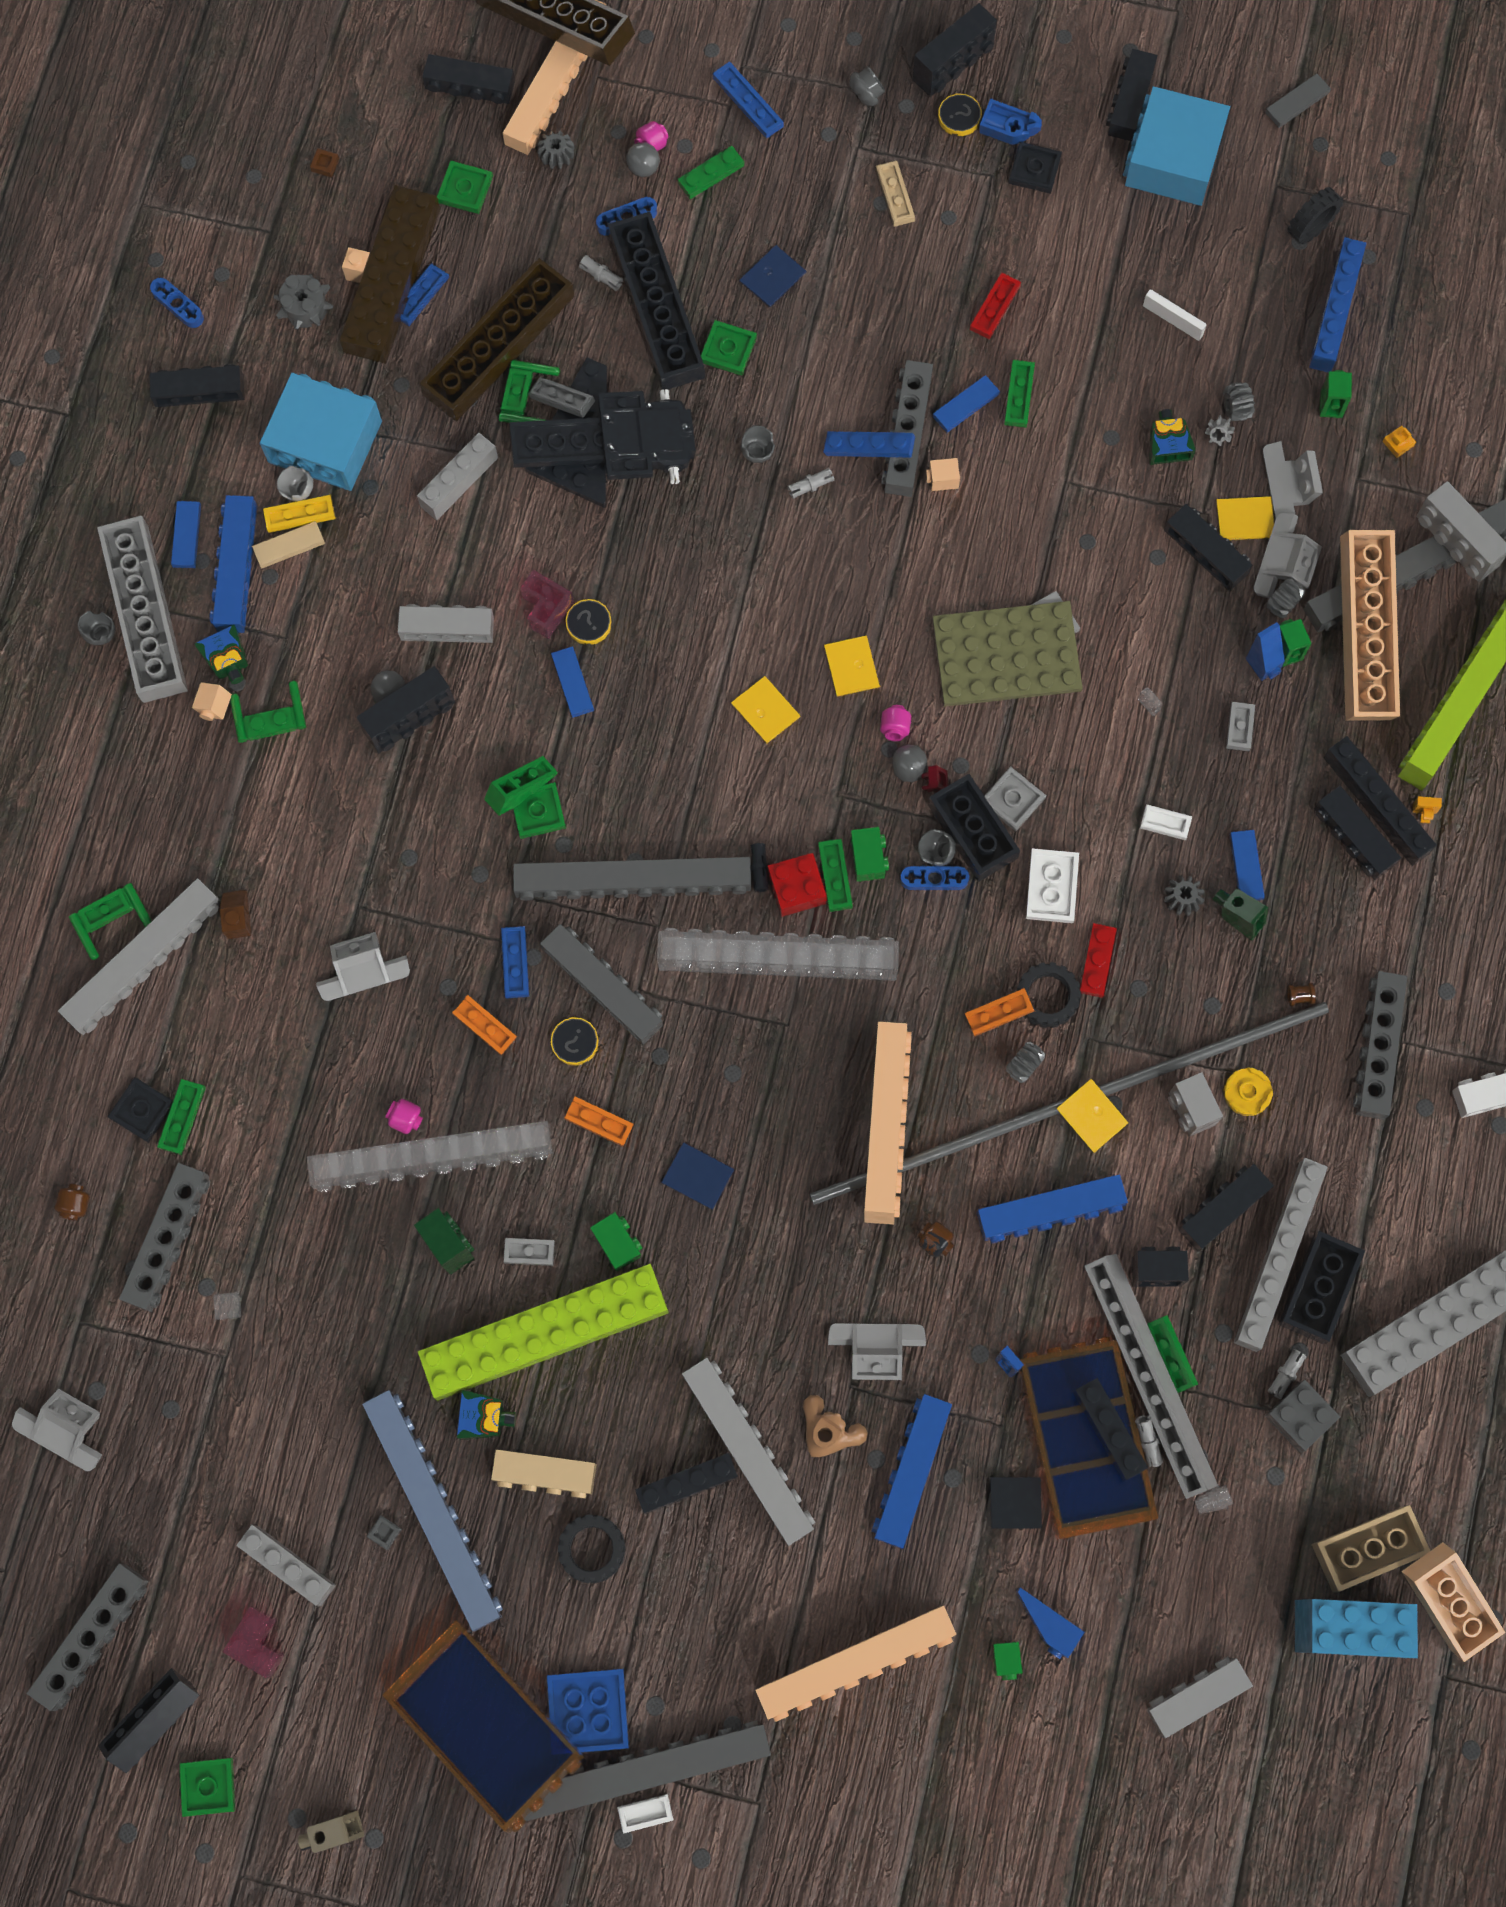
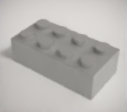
(1462, 531)

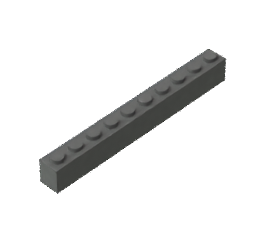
(1411, 566)
(632, 877)
(657, 1768)

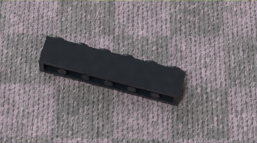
(1379, 801)

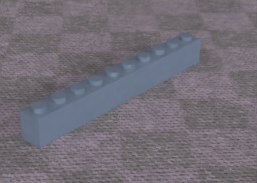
(432, 1510)

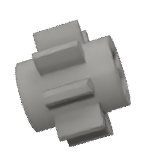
(1214, 432)

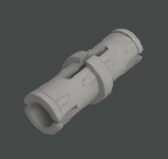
(601, 273)
(810, 483)
(1287, 1374)
(1149, 1441)

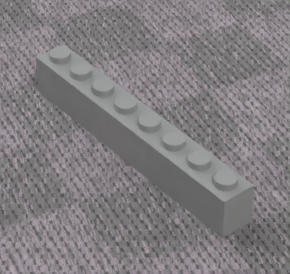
(139, 957)
(1280, 1255)
(748, 1452)

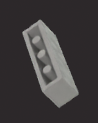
(457, 476)
(446, 623)
(286, 1565)
(1198, 1697)

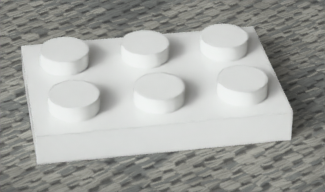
(1052, 885)

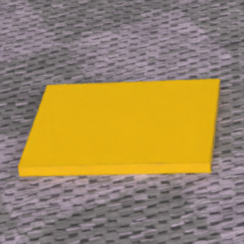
(1245, 518)
(851, 666)
(765, 709)
(1092, 1115)

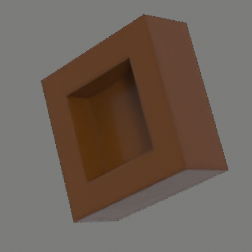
(324, 163)

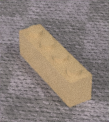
(543, 1472)

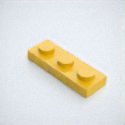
(299, 513)

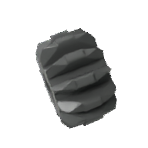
(556, 149)
(1238, 401)
(1285, 598)
(1187, 904)
(1025, 1062)

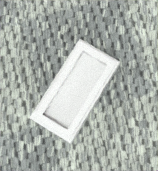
(1166, 822)
(645, 1813)

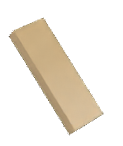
(895, 193)
(288, 544)

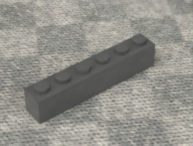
(602, 984)

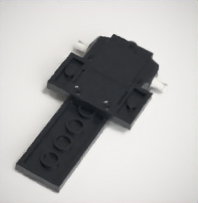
(627, 438)

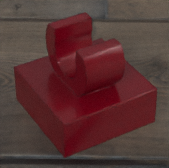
(937, 779)

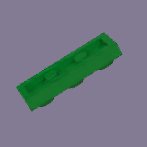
(711, 172)
(1019, 393)
(835, 875)
(181, 1117)
(1172, 1354)

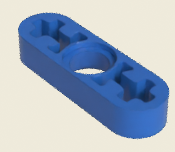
(629, 207)
(174, 293)
(952, 884)

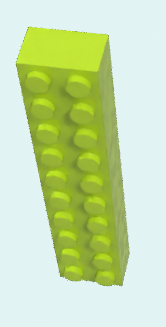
(1457, 705)
(542, 1332)

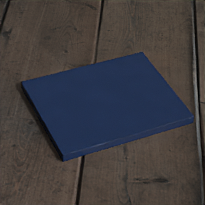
(772, 276)
(698, 1176)

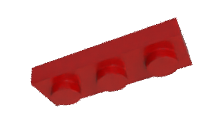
(995, 305)
(1098, 960)

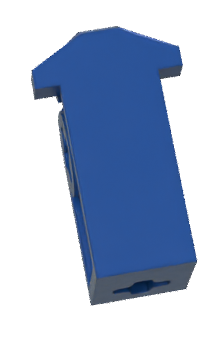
(1002, 119)

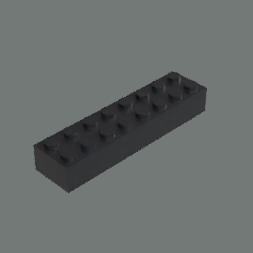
(656, 301)

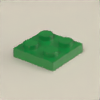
(464, 187)
(728, 347)
(540, 812)
(207, 1787)

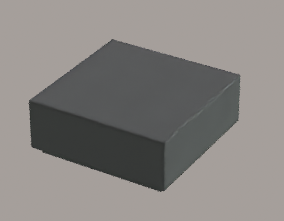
(384, 1532)

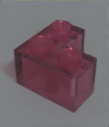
(550, 603)
(248, 1643)

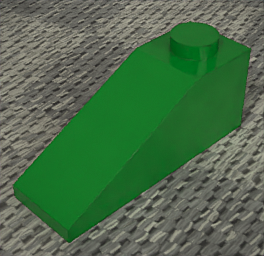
(518, 785)

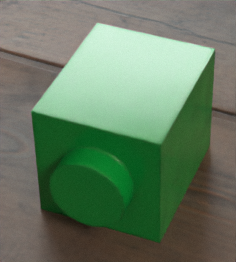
(1007, 1660)

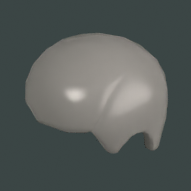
(295, 483)

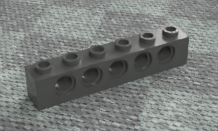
(913, 374)
(1394, 987)
(162, 1223)
(44, 1687)

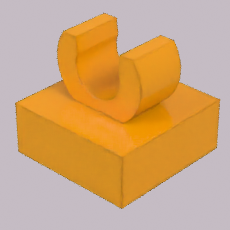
(1399, 441)
(1427, 807)

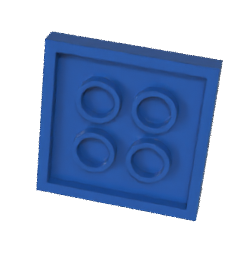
(590, 1709)

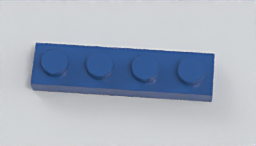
(748, 100)
(869, 444)

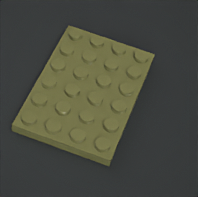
(1007, 653)

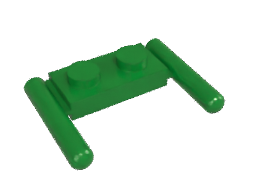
(518, 387)
(269, 722)
(105, 911)

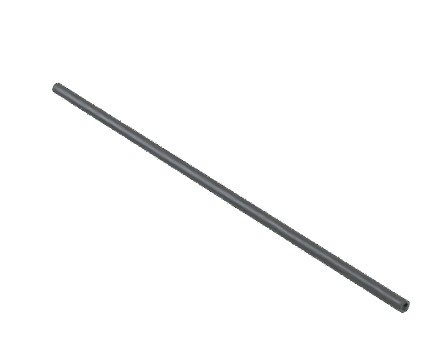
(1107, 1088)

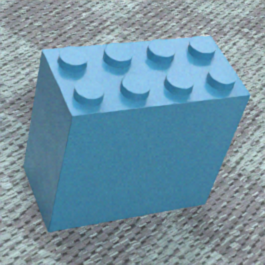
(1175, 145)
(321, 430)
(1356, 1628)

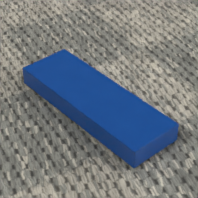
(422, 292)
(966, 403)
(186, 534)
(572, 682)
(1247, 863)
(515, 962)
(1009, 1361)

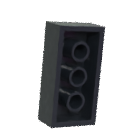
(954, 50)
(406, 710)
(974, 827)
(1321, 1287)

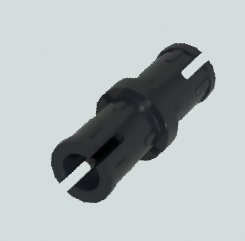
(759, 867)

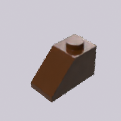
(235, 914)

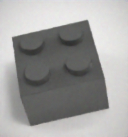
(1302, 1416)

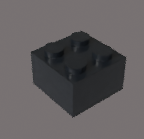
(1160, 1268)

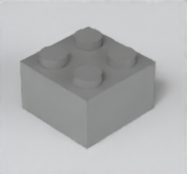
(1194, 1104)

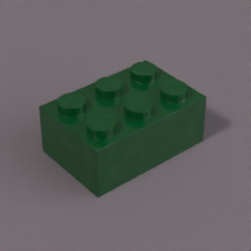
(445, 1240)

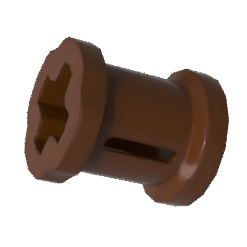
(1309, 996)

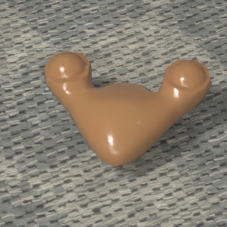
(827, 1432)

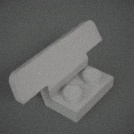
(1291, 481)
(1286, 557)
(360, 967)
(877, 1347)
(61, 1428)

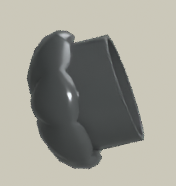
(866, 86)

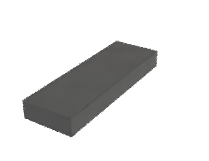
(1298, 100)
(561, 397)

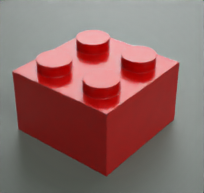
(797, 884)

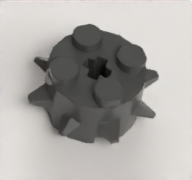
(303, 301)

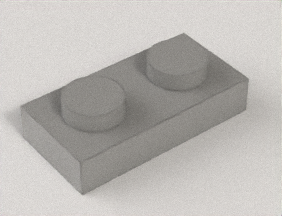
(1240, 726)
(529, 1251)

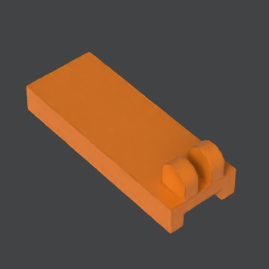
(999, 1012)
(484, 1025)
(598, 1121)

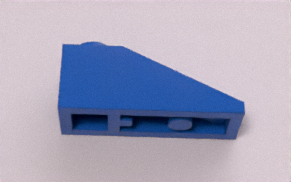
(1267, 653)
(1053, 1628)

